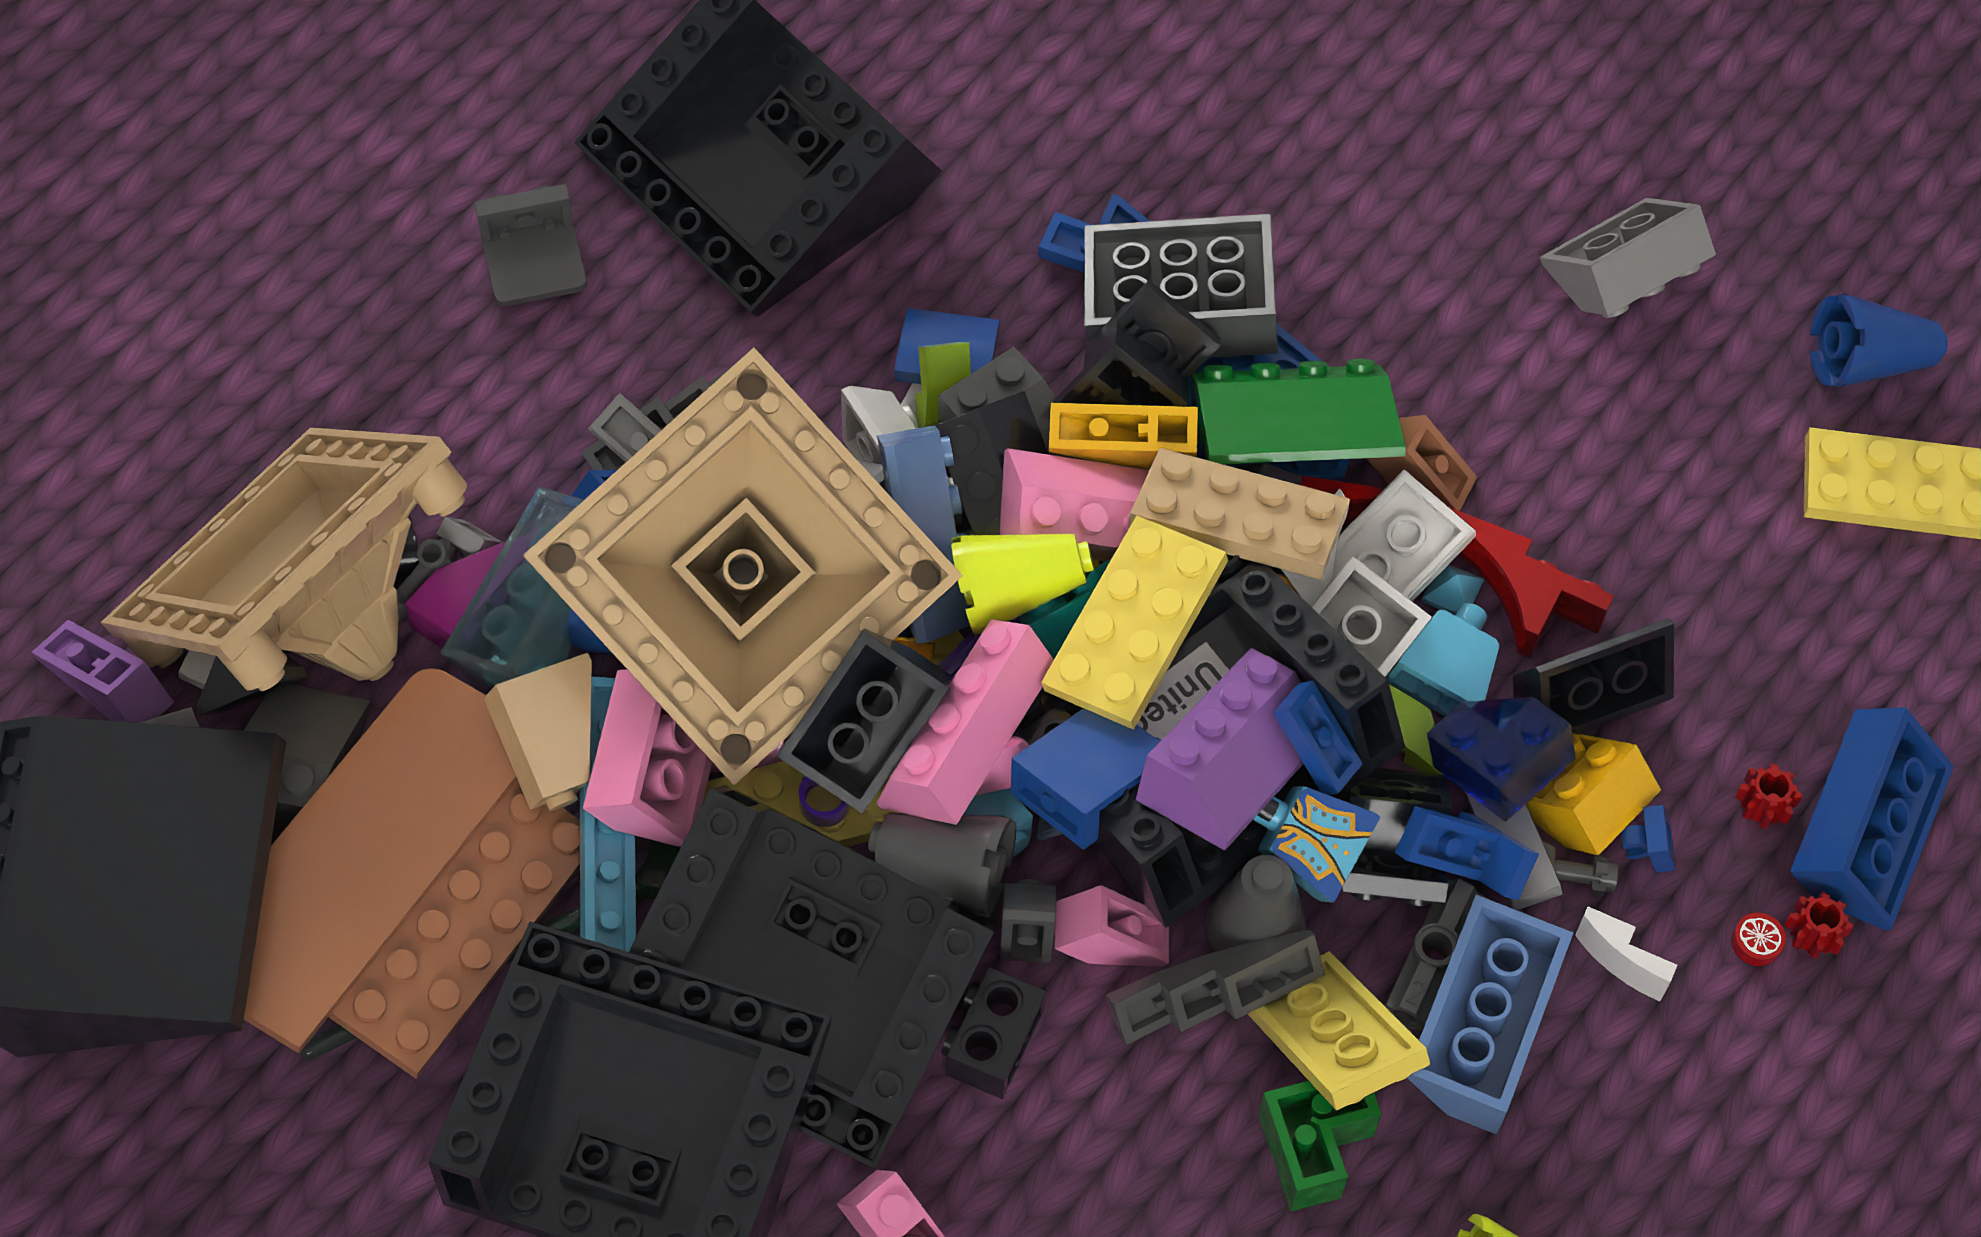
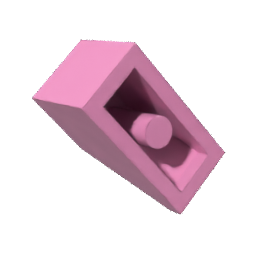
(1109, 930)

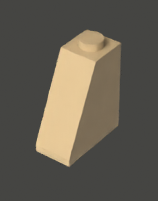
(547, 730)

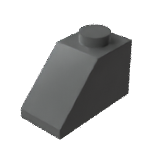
(1028, 921)

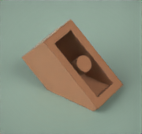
(1430, 462)

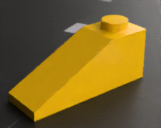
(1121, 432)

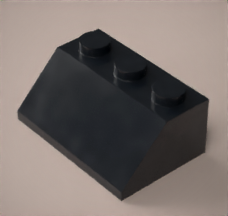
(978, 454)
(1605, 678)
(865, 718)

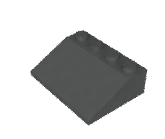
(1207, 265)

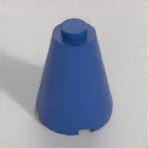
(1871, 341)

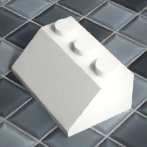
(870, 414)

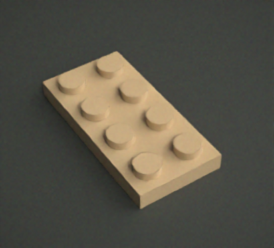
(1243, 512)

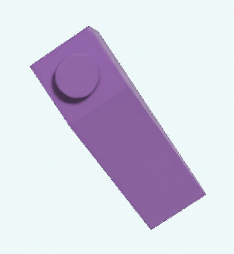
(103, 674)

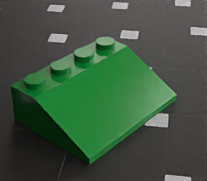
(1296, 413)

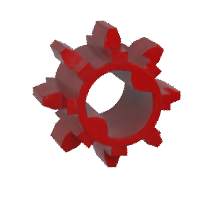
(1768, 795)
(1819, 938)

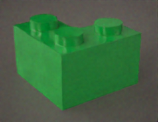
(1305, 1140)

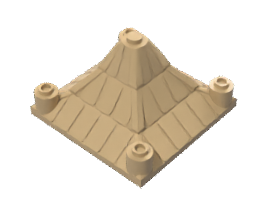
(297, 561)
(741, 564)

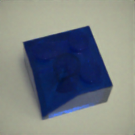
(1501, 750)

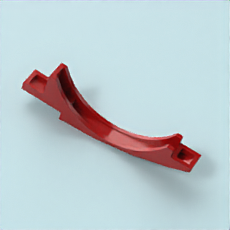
(1525, 586)

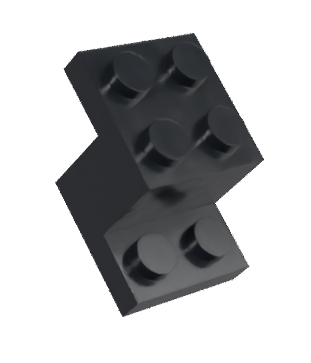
(1143, 354)
(1379, 868)

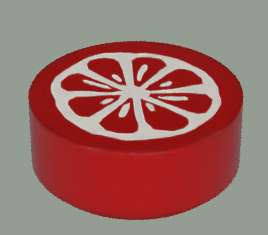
(1758, 939)

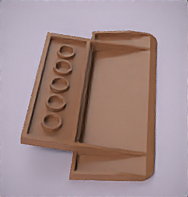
(405, 880)

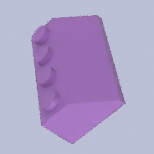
(1224, 754)

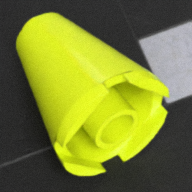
(1016, 572)

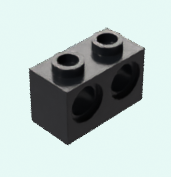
(1003, 1035)

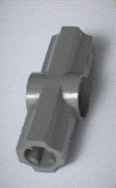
(1421, 975)

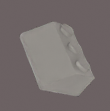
(1631, 255)

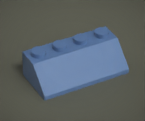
(918, 483)
(1489, 1012)

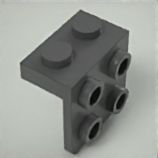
(530, 245)

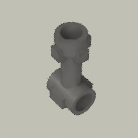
(432, 556)
(1599, 875)

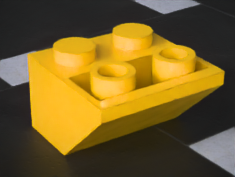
(1594, 794)

